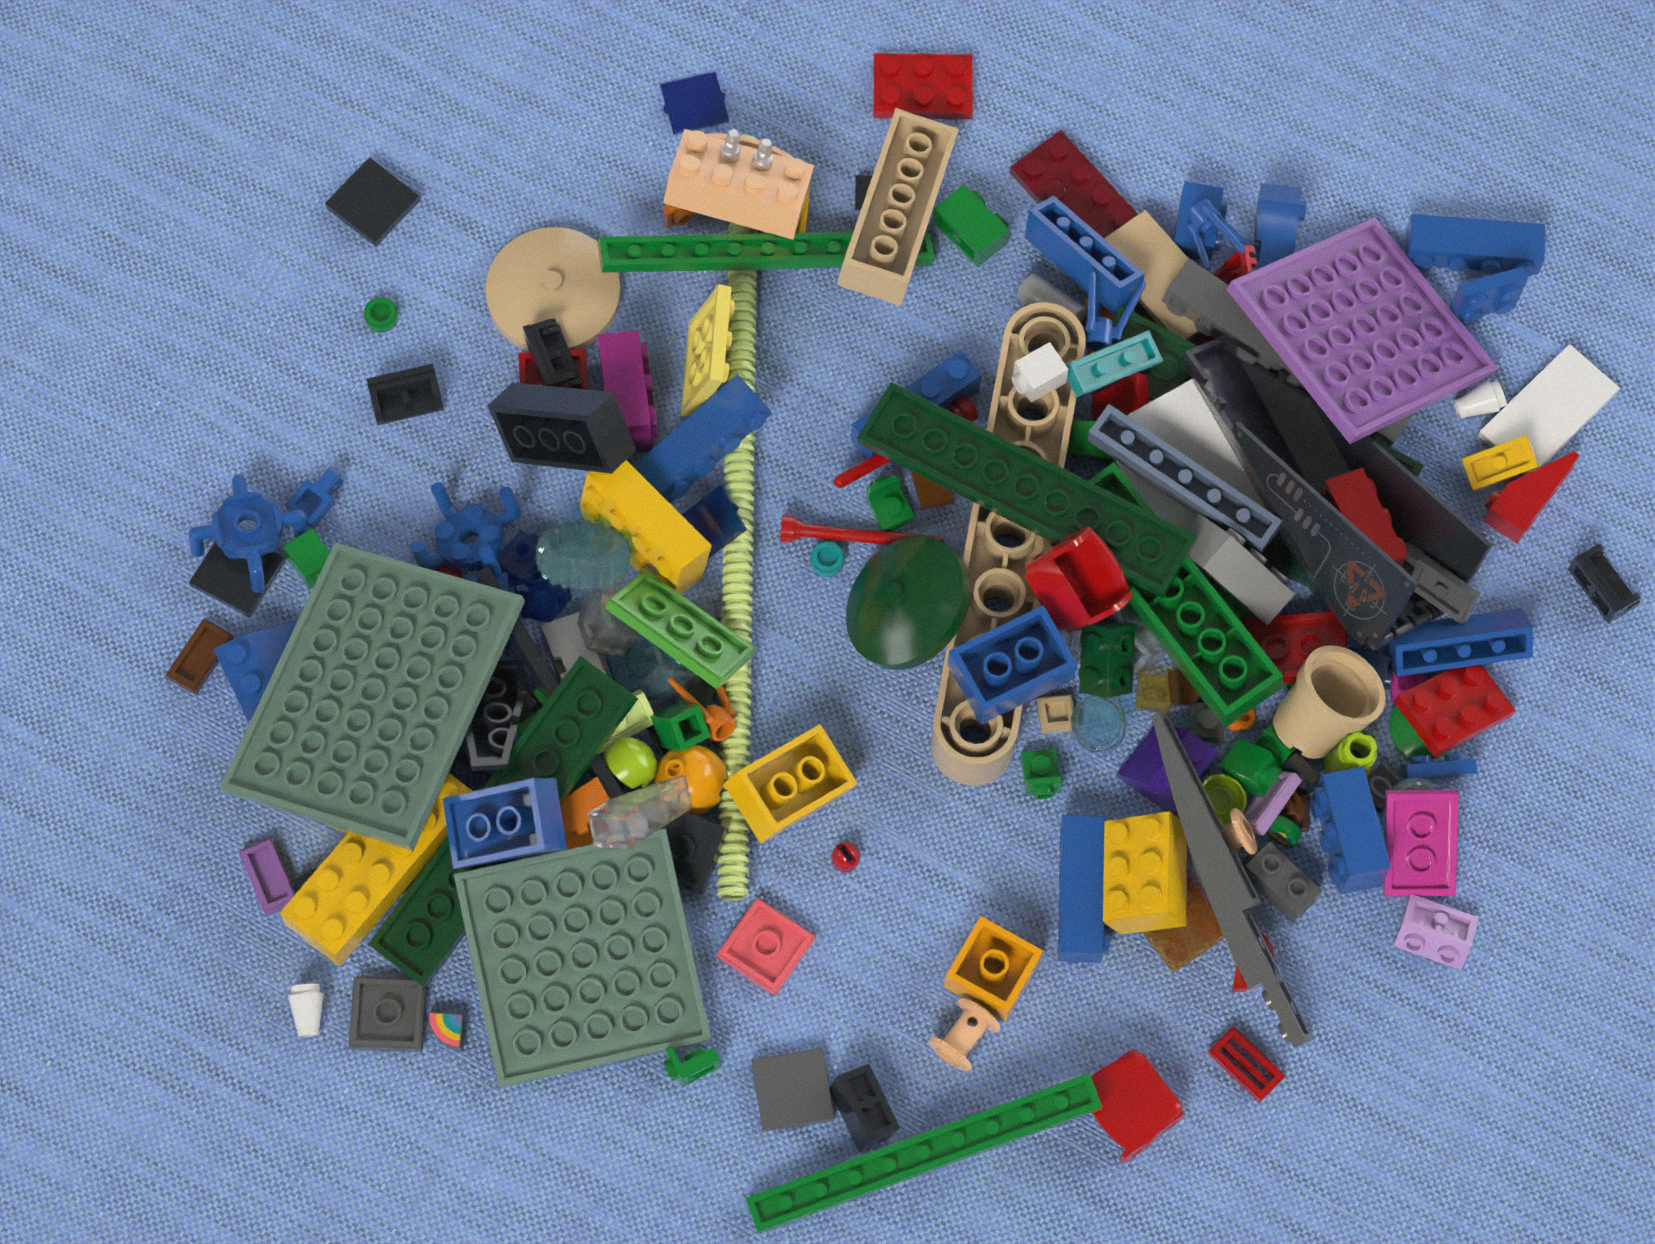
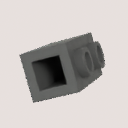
(1281, 882)

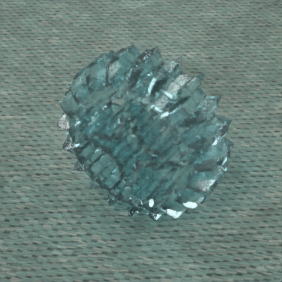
(583, 555)

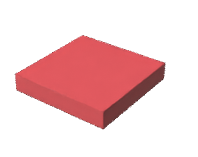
(766, 946)

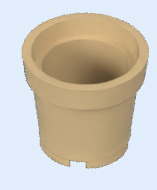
(1329, 700)

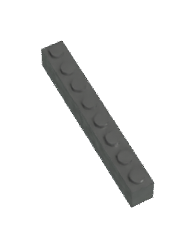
(1216, 313)

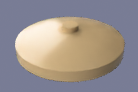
(549, 277)

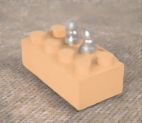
(739, 181)

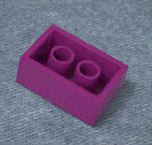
(627, 375)

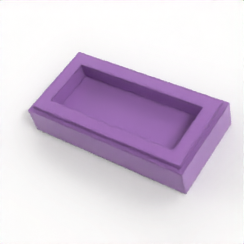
(267, 876)

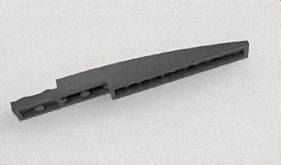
(1226, 883)

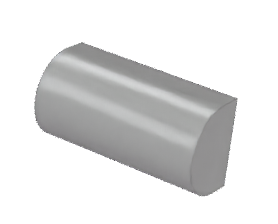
(1038, 289)

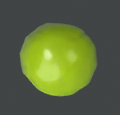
(631, 761)
(1225, 795)

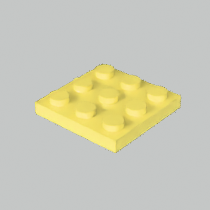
(706, 350)

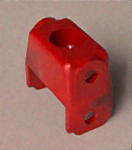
(1078, 581)
(1134, 1103)

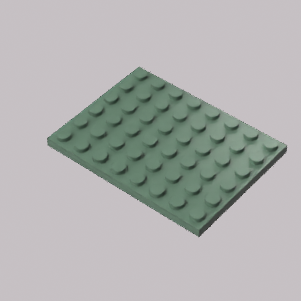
(373, 696)

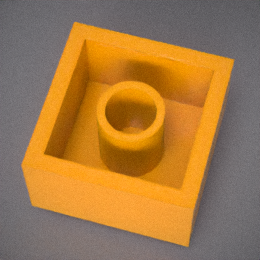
(993, 968)

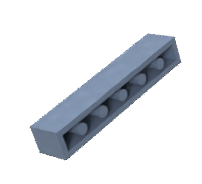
(1182, 478)

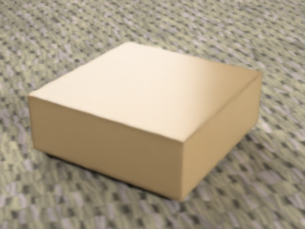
(1055, 713)

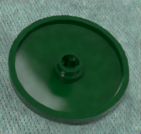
(908, 602)

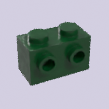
(1107, 658)

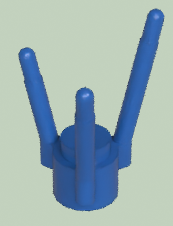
(1207, 220)
(1100, 329)

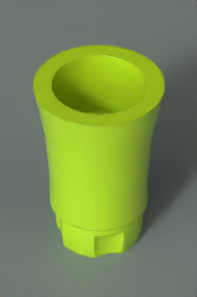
(1341, 756)

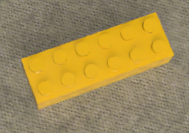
(362, 883)

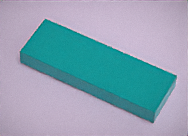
(1113, 364)

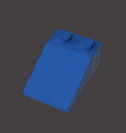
(251, 662)
(504, 823)

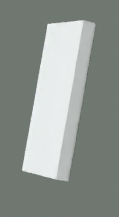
(1553, 406)

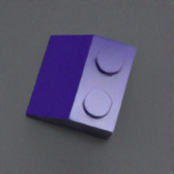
(1146, 769)

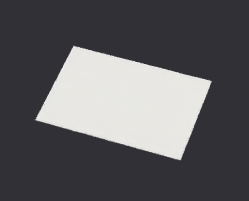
(1188, 426)

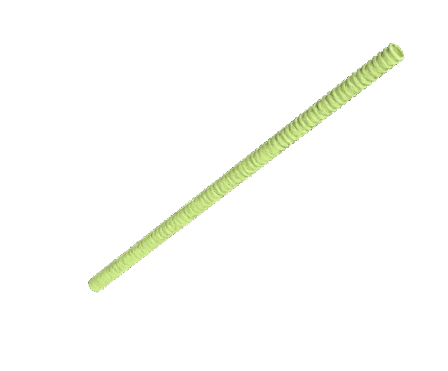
(738, 582)

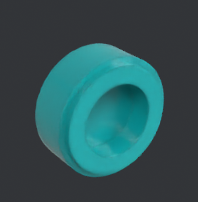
(827, 559)

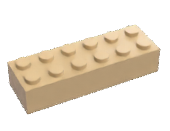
(897, 207)

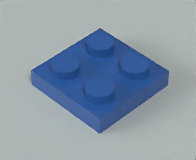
(1488, 295)

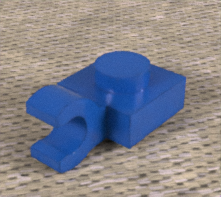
(315, 498)

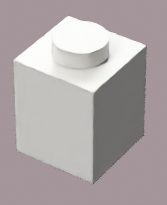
(1039, 372)

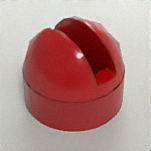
(840, 861)

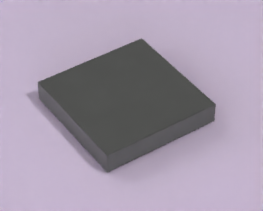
(387, 1014)
(792, 1090)

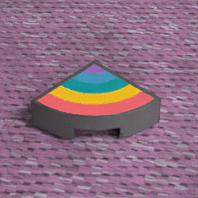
(448, 1028)

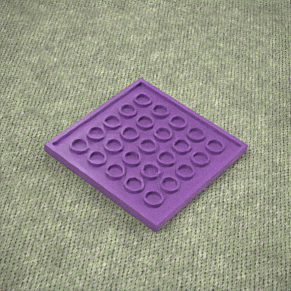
(1362, 329)

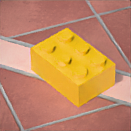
(790, 783)
(1144, 873)

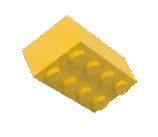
(654, 529)

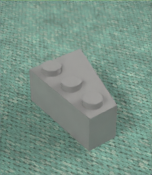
(1238, 570)
(567, 645)

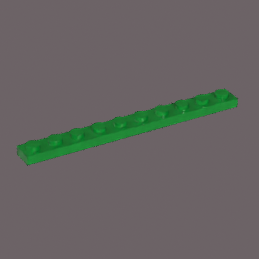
(732, 252)
(923, 1153)

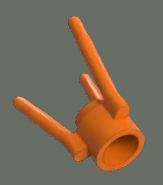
(717, 718)

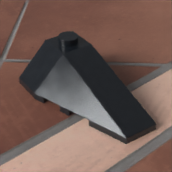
(496, 720)

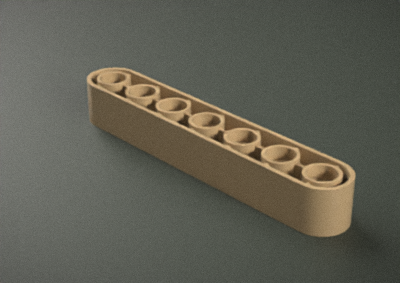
(1000, 569)

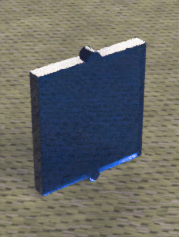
(694, 103)
(716, 519)

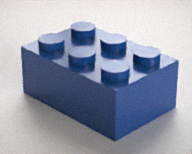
(1012, 664)
(1350, 831)

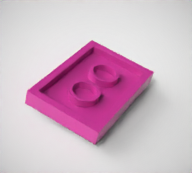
(1421, 842)

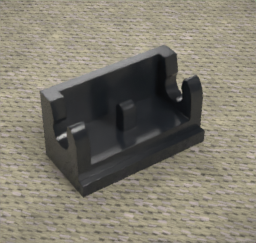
(551, 355)
(405, 394)
(1603, 584)
(864, 1107)

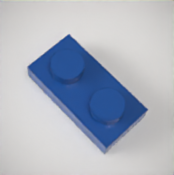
(1452, 765)

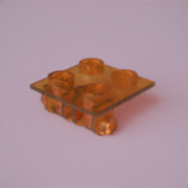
(1185, 943)

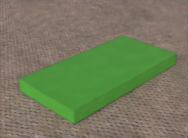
(680, 629)

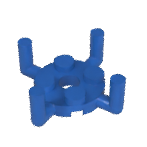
(467, 523)
(252, 543)

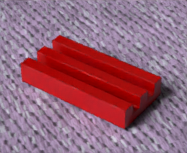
(1227, 270)
(1235, 1073)

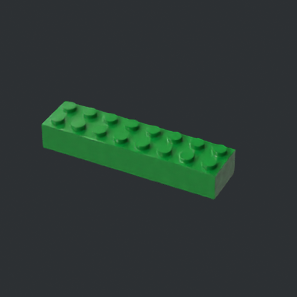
(1200, 630)

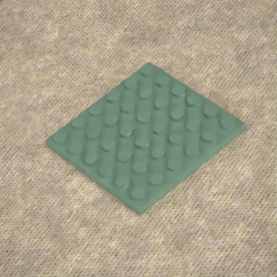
(581, 958)

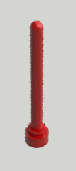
(962, 407)
(794, 529)

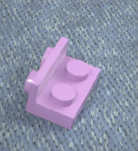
(1436, 932)

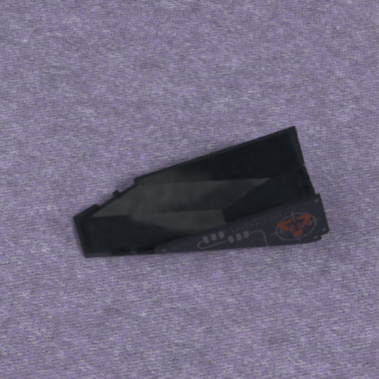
(1289, 453)

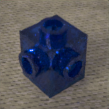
(541, 597)

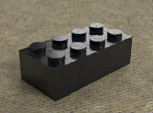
(562, 427)

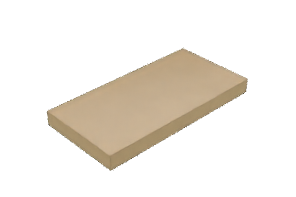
(1161, 261)

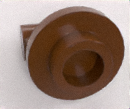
(1180, 689)
(1298, 810)

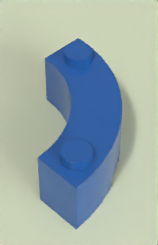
(1276, 222)

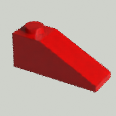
(1525, 498)

